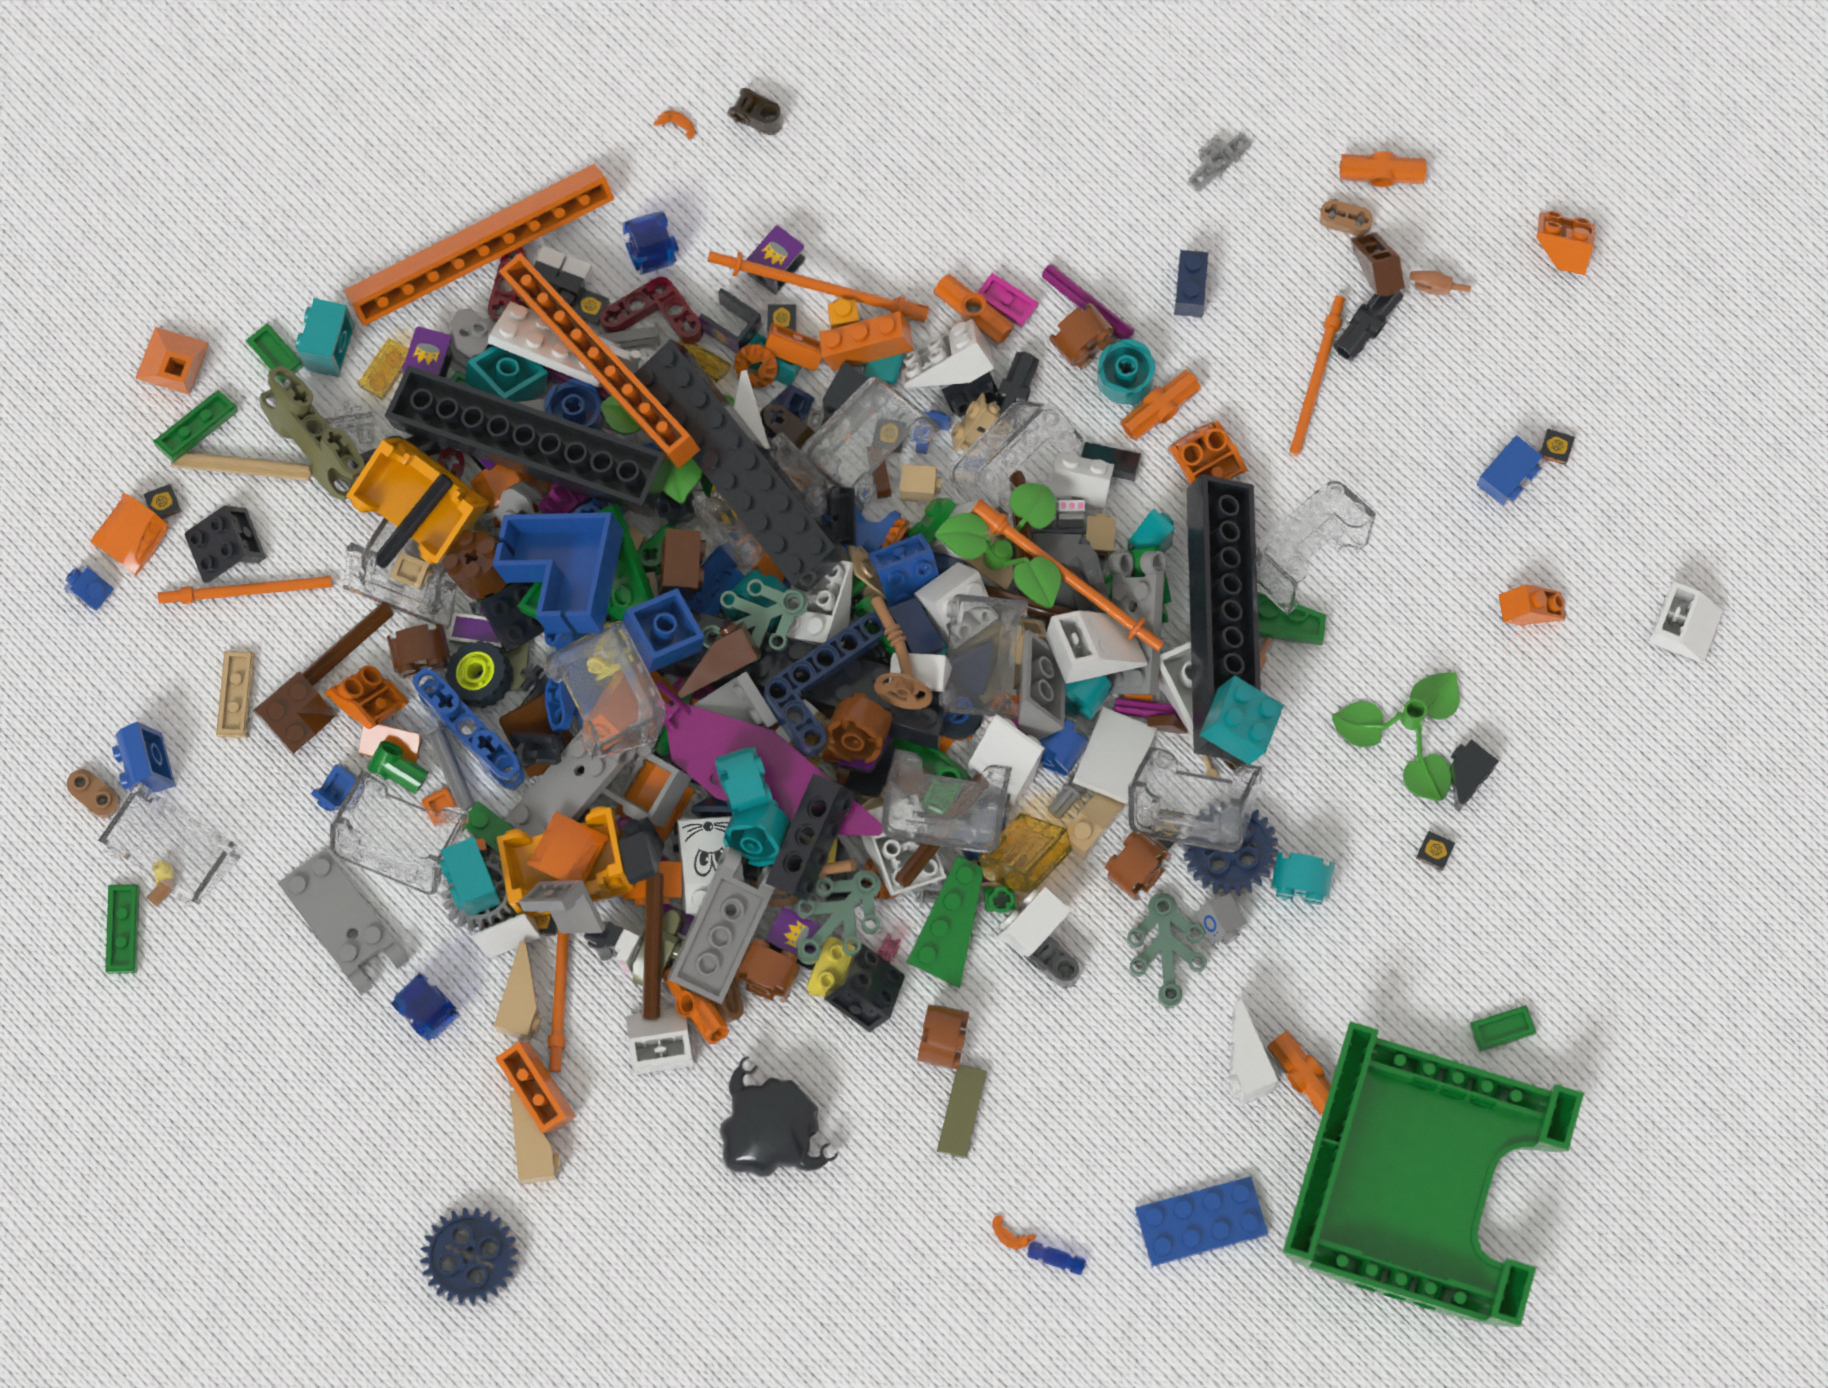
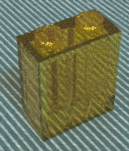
(1026, 853)

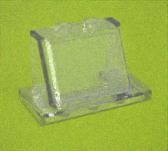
(367, 579)

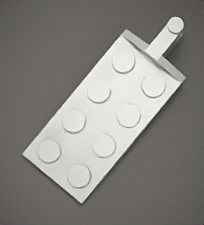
(526, 335)

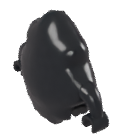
(769, 1127)

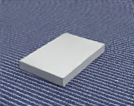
(1113, 754)

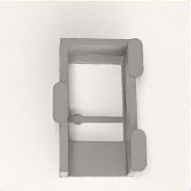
(667, 797)

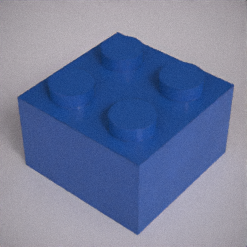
(663, 630)

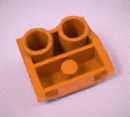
(1207, 452)
(494, 481)
(131, 533)
(367, 697)
(646, 790)
(568, 849)

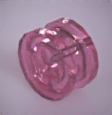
(889, 947)

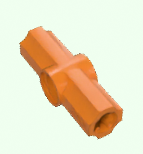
(1382, 169)
(960, 298)
(1160, 405)
(699, 1010)
(1301, 1070)

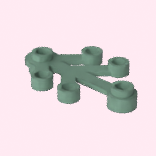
(761, 617)
(841, 912)
(1166, 944)

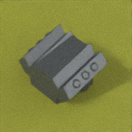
(1079, 558)

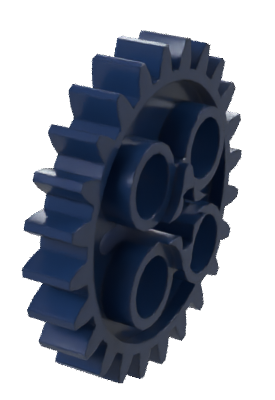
(1236, 874)
(481, 1232)

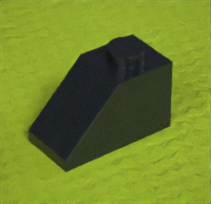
(1469, 771)
(640, 849)

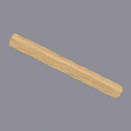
(243, 465)

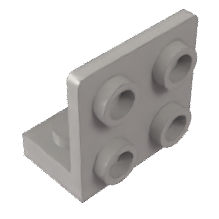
(739, 701)
(568, 904)

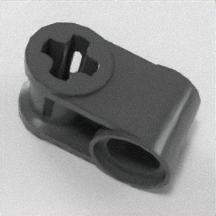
(1050, 958)

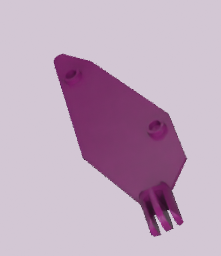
(701, 735)

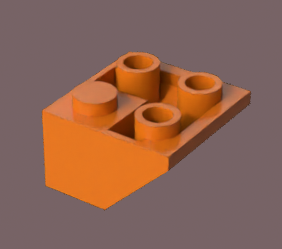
(1566, 240)
(172, 360)

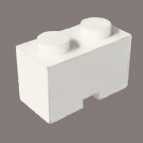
(1081, 479)

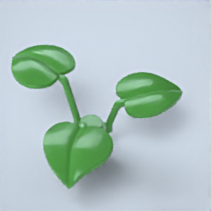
(681, 480)
(966, 538)
(1434, 695)

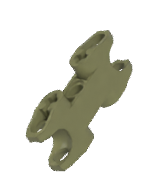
(299, 420)

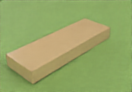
(235, 694)

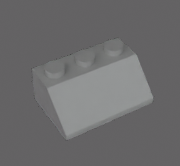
(1040, 689)

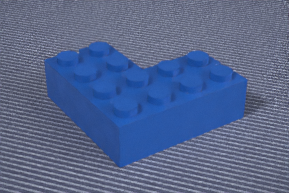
(572, 558)

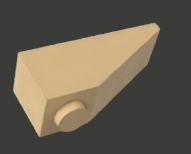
(1093, 823)
(519, 1006)
(533, 1151)

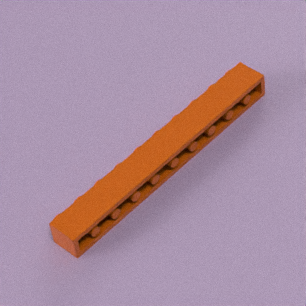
(479, 244)
(599, 361)

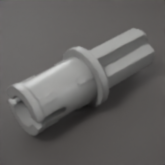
(1063, 802)

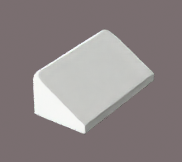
(928, 668)
(506, 935)

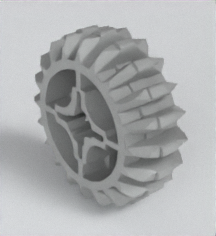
(490, 916)

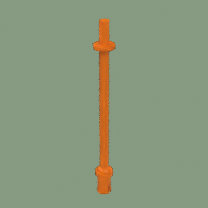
(908, 309)
(999, 524)

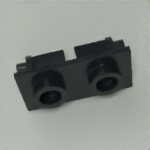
(842, 508)

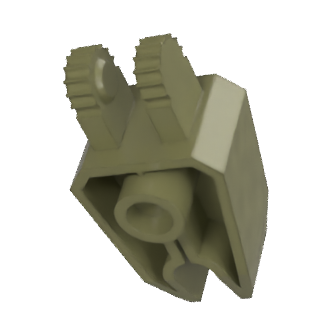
(670, 944)

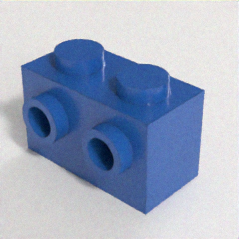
(1510, 470)

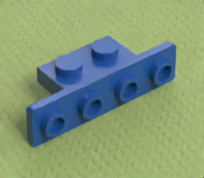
(718, 577)

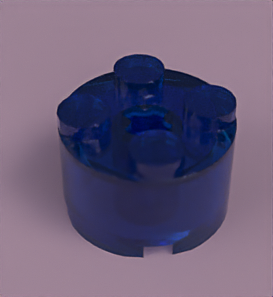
(649, 242)
(426, 1007)

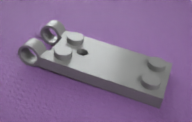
(1148, 595)
(565, 791)
(333, 909)
(717, 940)

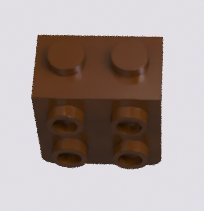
(531, 717)

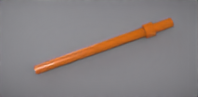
(1331, 325)
(188, 595)
(557, 1040)

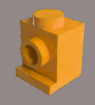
(842, 312)

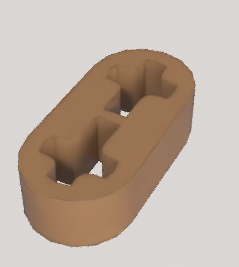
(1345, 217)

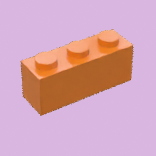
(866, 341)
(535, 1087)

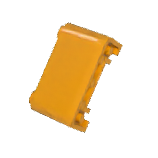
(398, 479)
(604, 882)

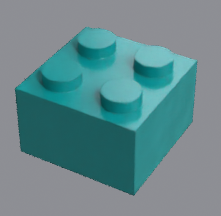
(325, 337)
(506, 375)
(1241, 720)
(471, 879)

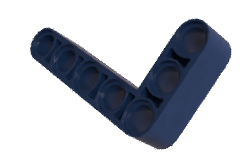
(817, 674)

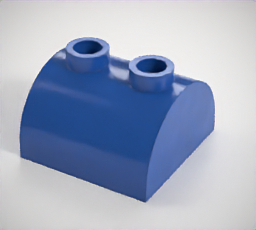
(143, 758)

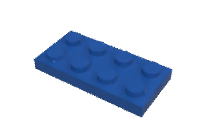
(1201, 1221)

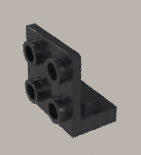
(223, 542)
(506, 619)
(867, 989)

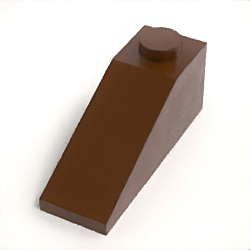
(1379, 264)
(727, 653)

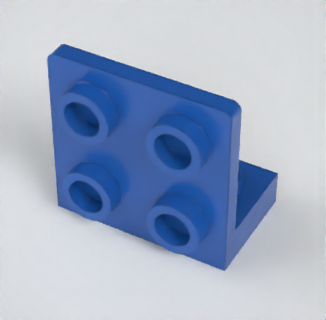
(904, 568)

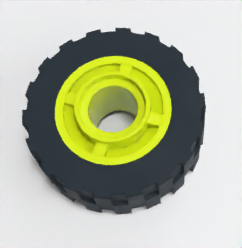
(490, 685)

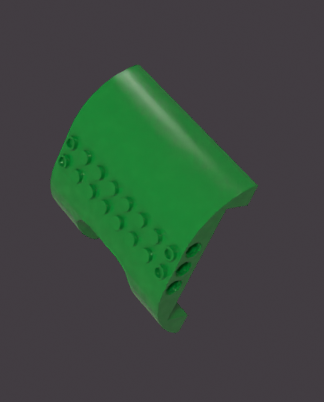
(1407, 1175)

